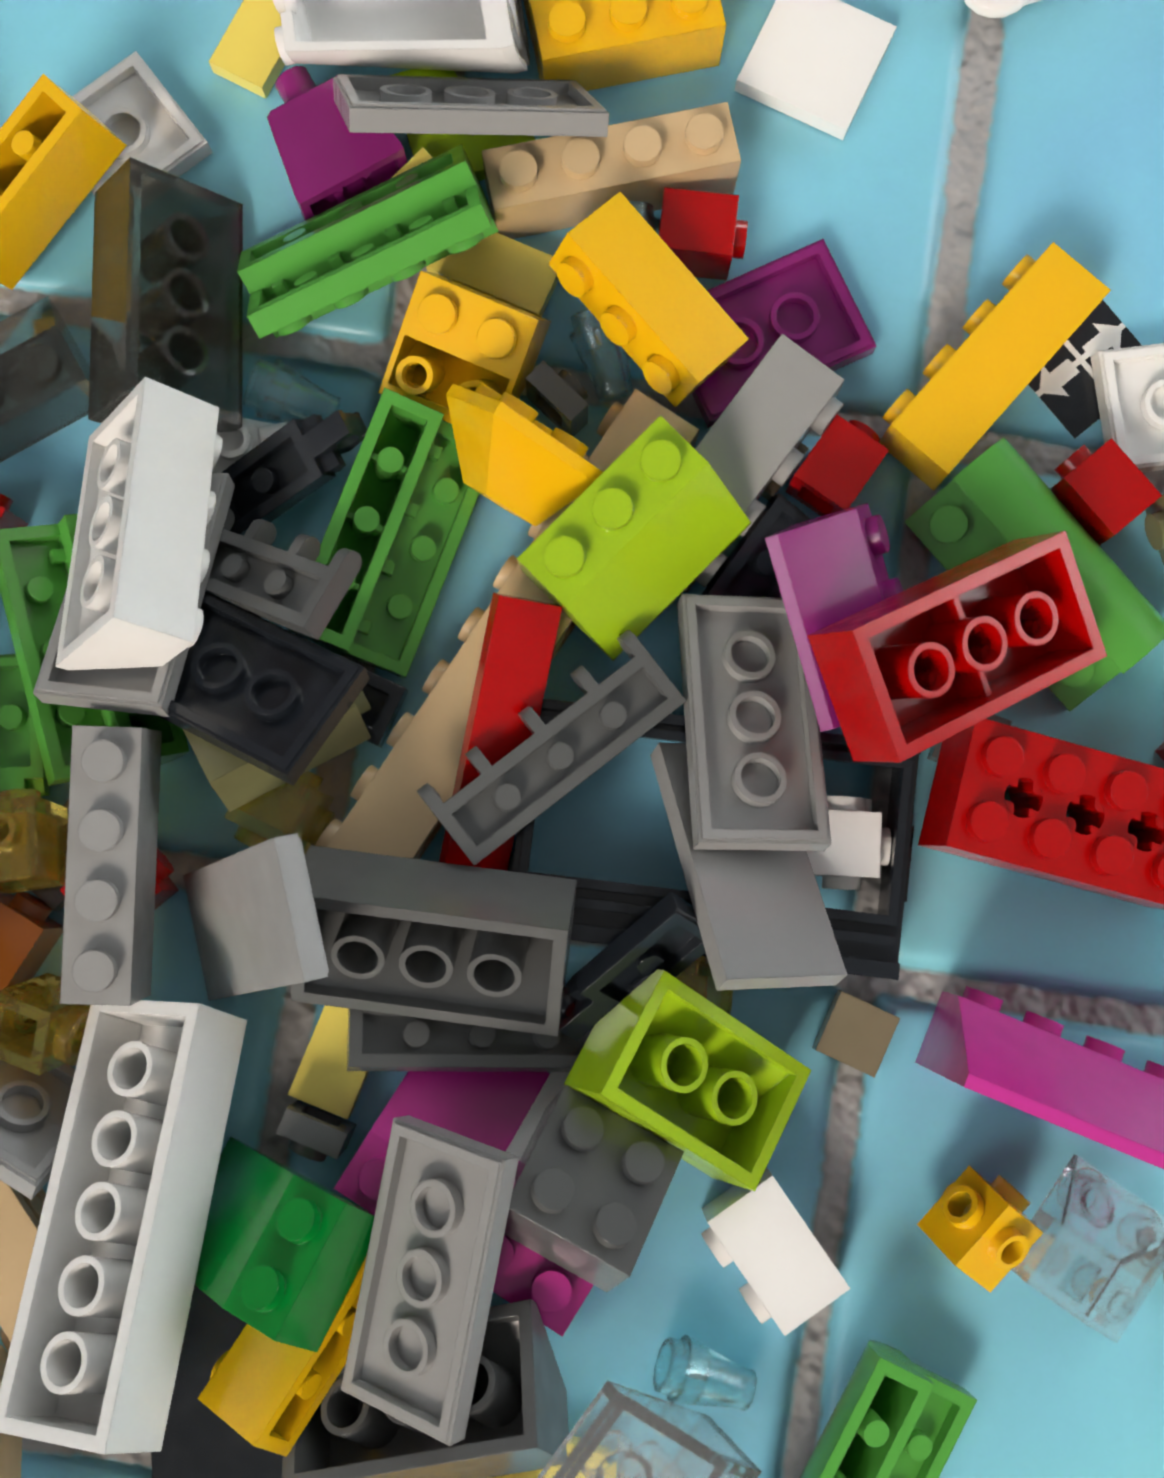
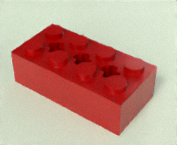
(957, 648)
(1113, 807)

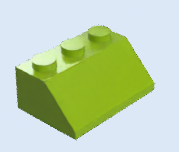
(635, 537)
(691, 1078)

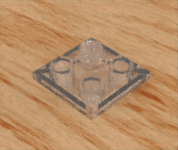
(1095, 1249)

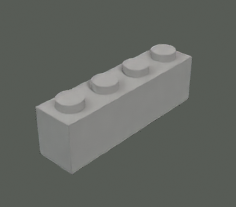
(765, 425)
(110, 865)

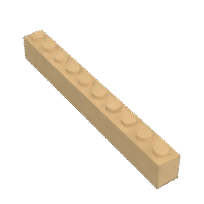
(428, 746)

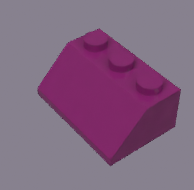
(826, 574)

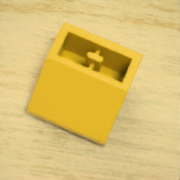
(462, 340)

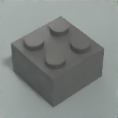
(589, 1189)

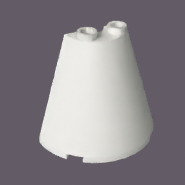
(405, 34)

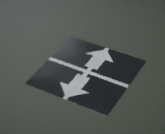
(1067, 378)

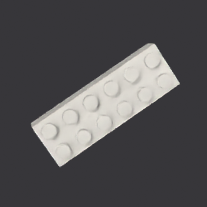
(122, 1228)

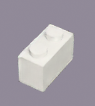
(774, 1251)

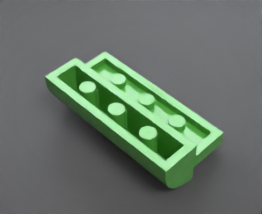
(365, 244)
(1005, 501)
(405, 520)
(32, 589)
(891, 1421)

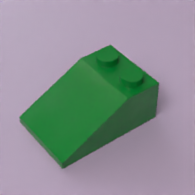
(279, 1247)

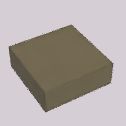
(856, 1033)

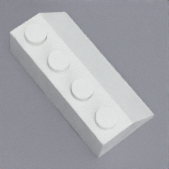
(141, 533)

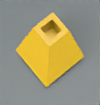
(515, 456)

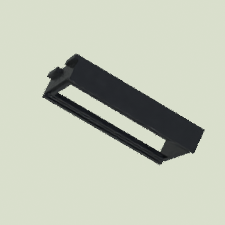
(865, 940)

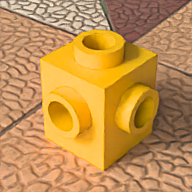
(981, 1227)

